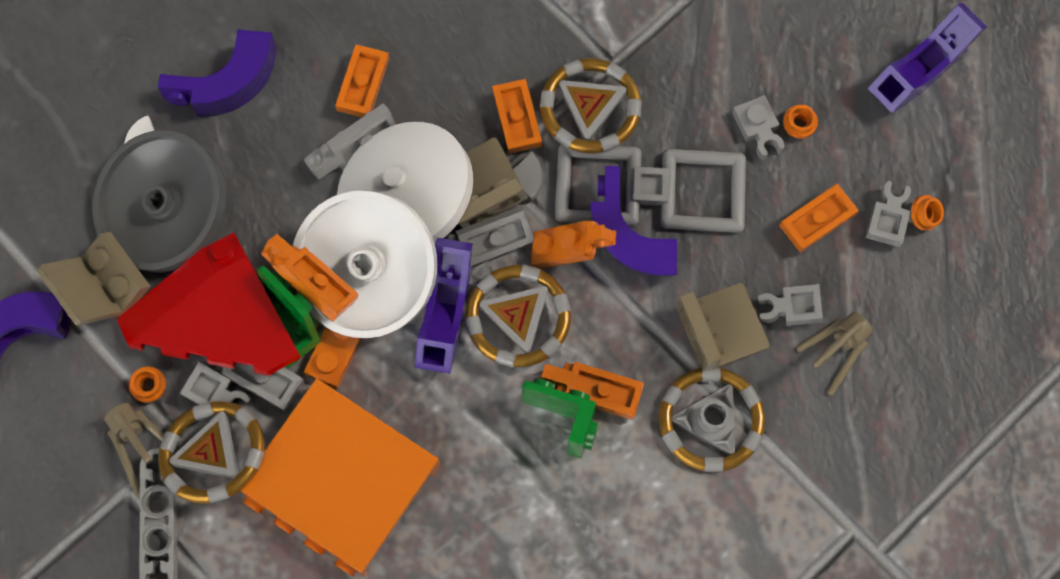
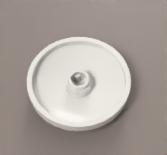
(417, 166)
(379, 252)

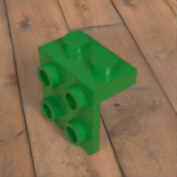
(292, 310)
(572, 404)

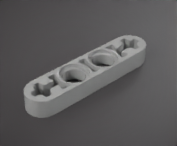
(152, 522)

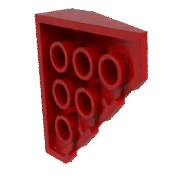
(213, 311)

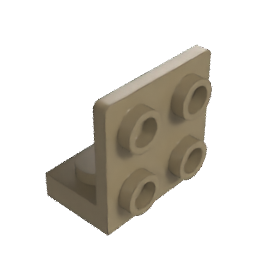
(494, 184)
(97, 284)
(722, 326)

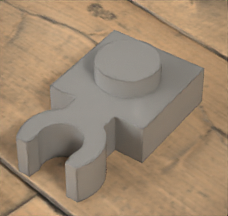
(758, 122)
(888, 219)
(799, 305)
(209, 385)

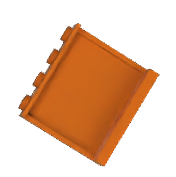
(339, 477)

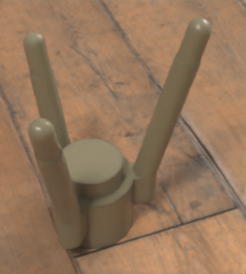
(849, 334)
(126, 426)

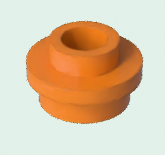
(804, 113)
(926, 212)
(139, 377)

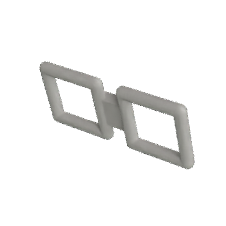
(657, 187)

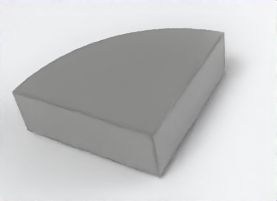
(530, 175)

